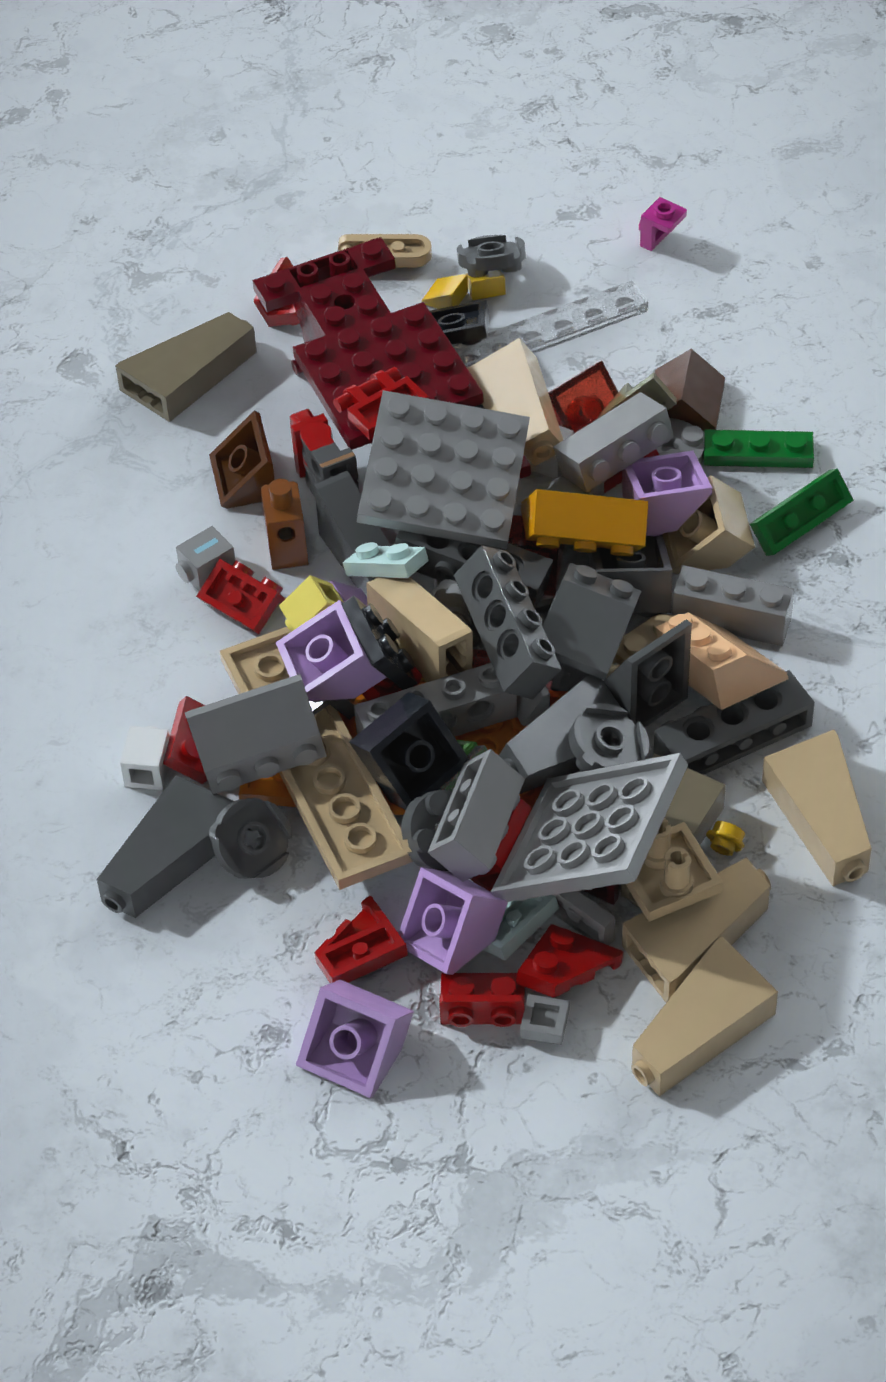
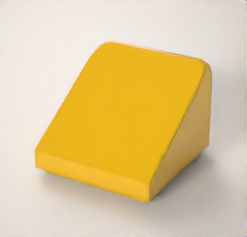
(487, 286)
(447, 291)

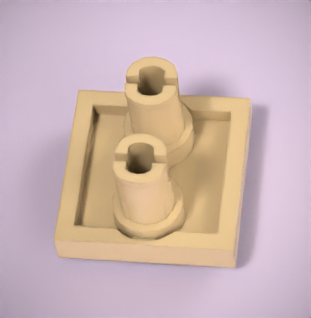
(674, 873)

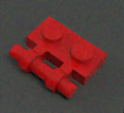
(364, 400)

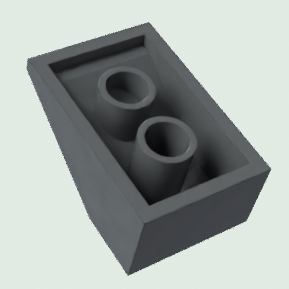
(645, 570)
(589, 619)
(654, 676)

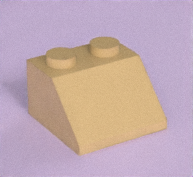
(713, 534)

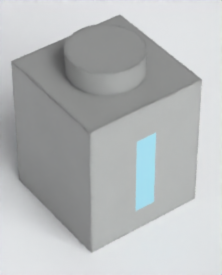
(200, 555)

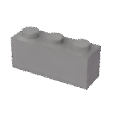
(613, 442)
(735, 603)
(477, 816)

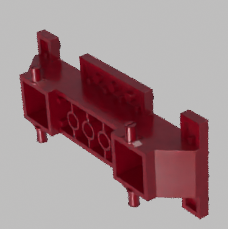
(355, 334)

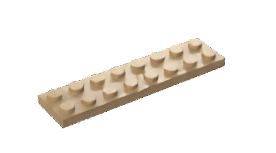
(334, 792)

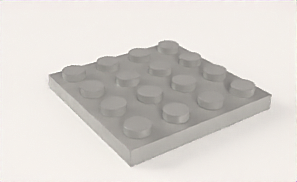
(443, 470)
(590, 829)

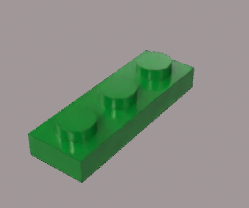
(758, 448)
(801, 512)

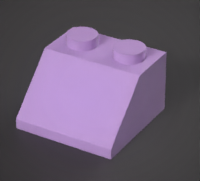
(672, 487)
(328, 657)
(449, 920)
(353, 1037)

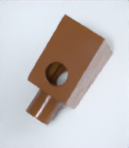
(281, 510)

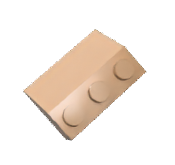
(724, 665)

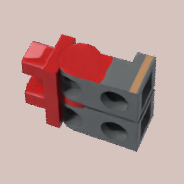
(316, 452)

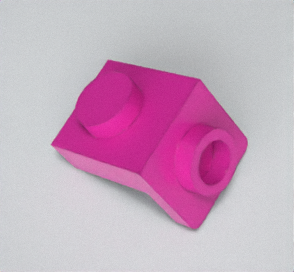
(659, 222)

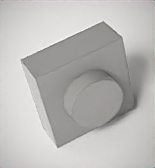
(544, 1019)

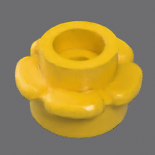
(726, 838)

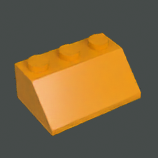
(585, 521)

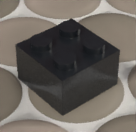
(409, 750)

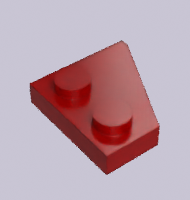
(360, 945)
(565, 960)

